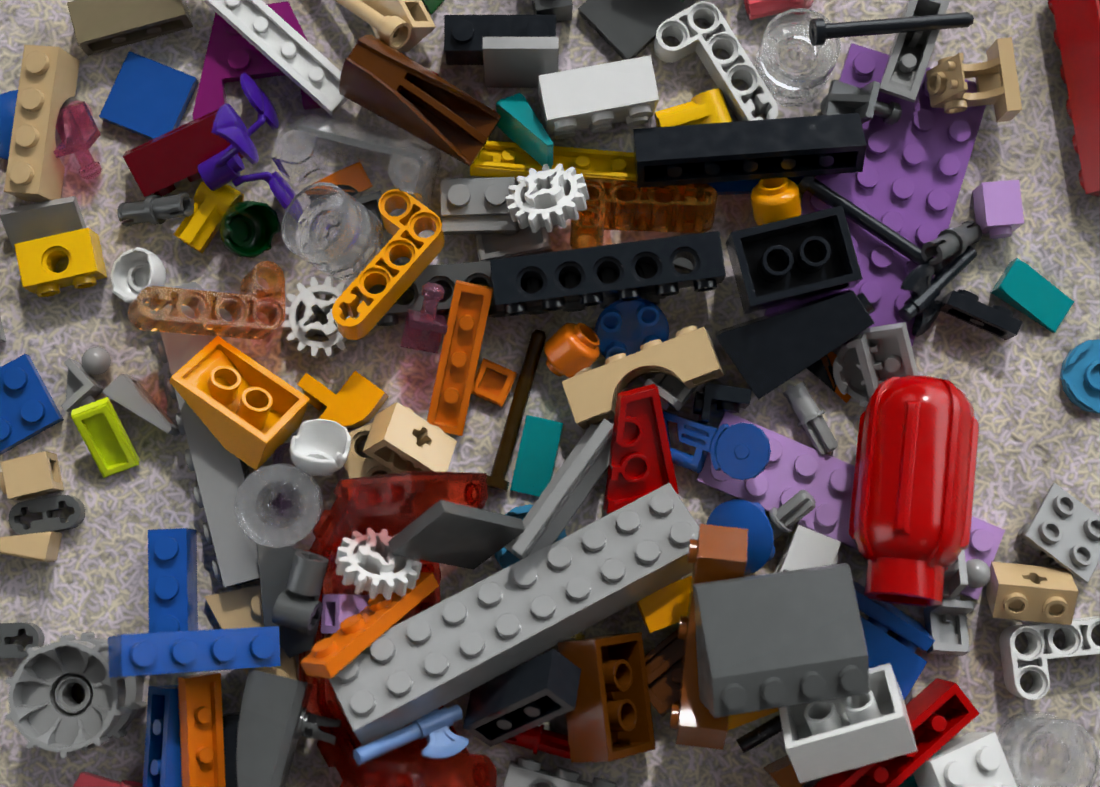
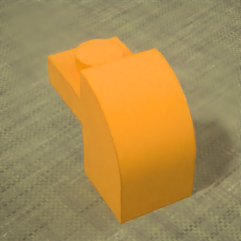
(351, 406)

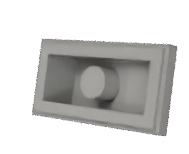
(134, 397)

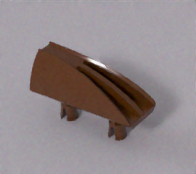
(416, 99)

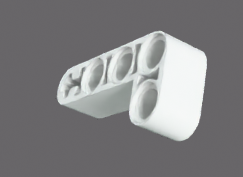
(721, 71)
(1039, 649)

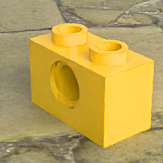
(39, 258)

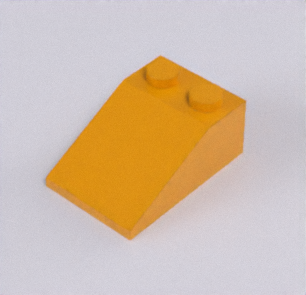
(240, 401)

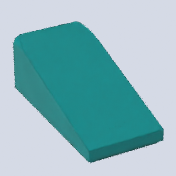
(524, 128)
(1032, 295)
(536, 455)

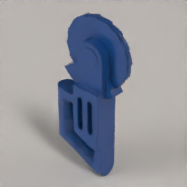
(737, 450)

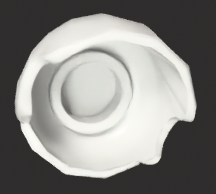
(136, 271)
(320, 447)

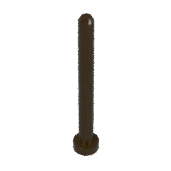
(497, 477)

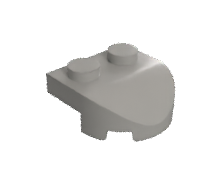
(873, 358)

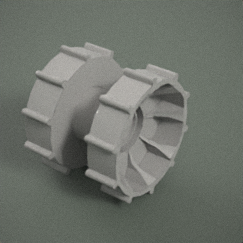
(44, 703)

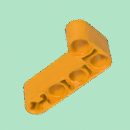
(381, 268)

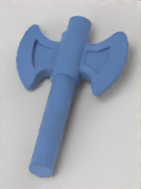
(432, 726)

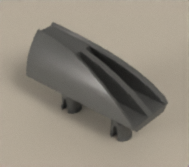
(269, 728)

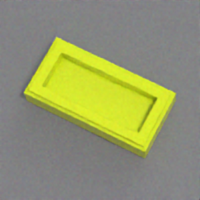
(105, 437)

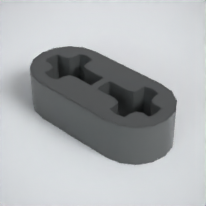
(46, 506)
(17, 629)

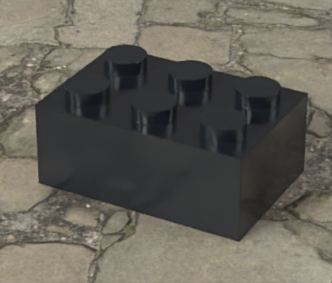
(793, 259)

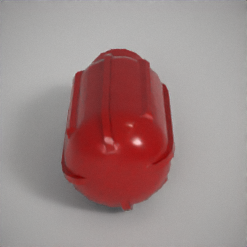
(913, 487)

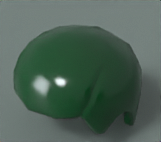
(249, 228)

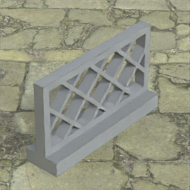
(565, 492)

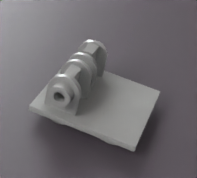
(1065, 533)

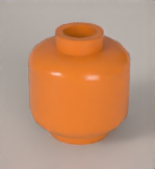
(571, 349)

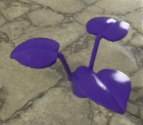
(227, 164)

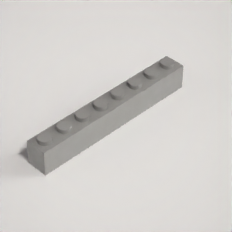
(216, 469)

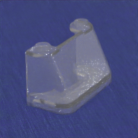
(312, 140)

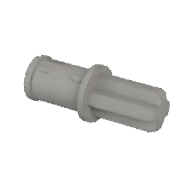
(811, 418)
(790, 513)

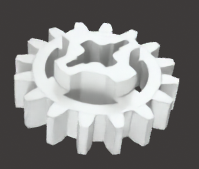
(547, 198)
(309, 325)
(372, 567)

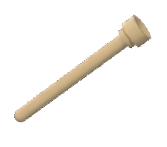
(390, 29)

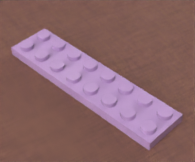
(830, 483)

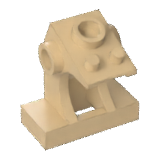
(994, 79)

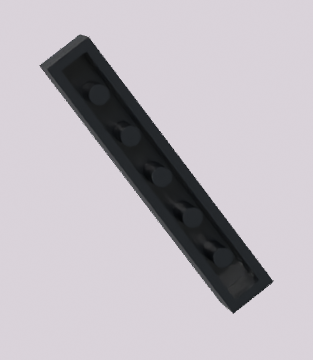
(749, 150)

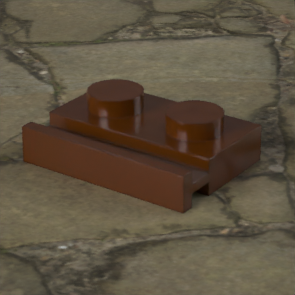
(664, 673)

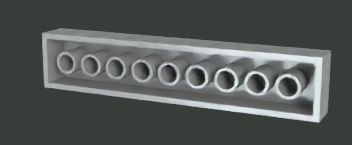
(516, 614)

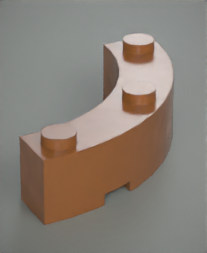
(717, 556)

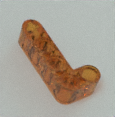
(651, 209)
(207, 304)

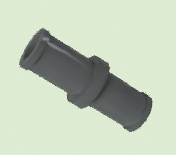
(155, 209)
(951, 242)

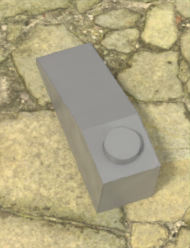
(911, 52)

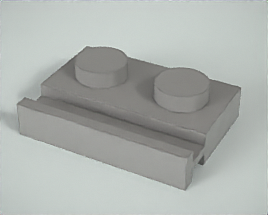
(476, 206)

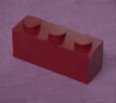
(174, 156)

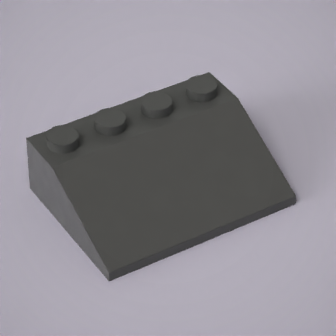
(779, 640)

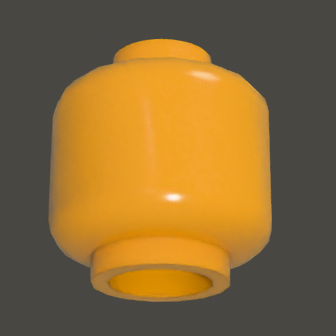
(775, 200)

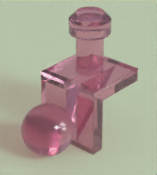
(78, 134)
(424, 328)

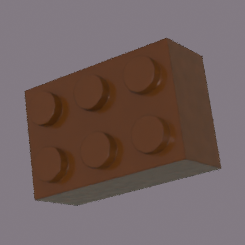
(612, 698)

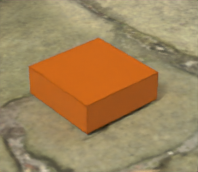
(493, 382)

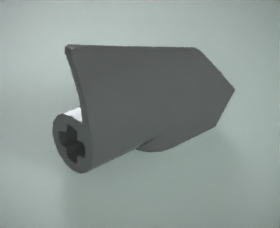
(291, 594)

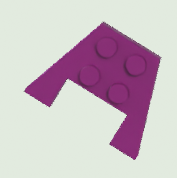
(231, 55)

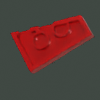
(639, 449)

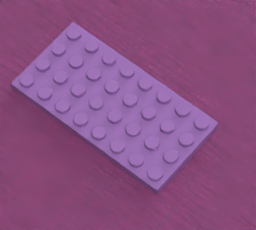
(905, 183)

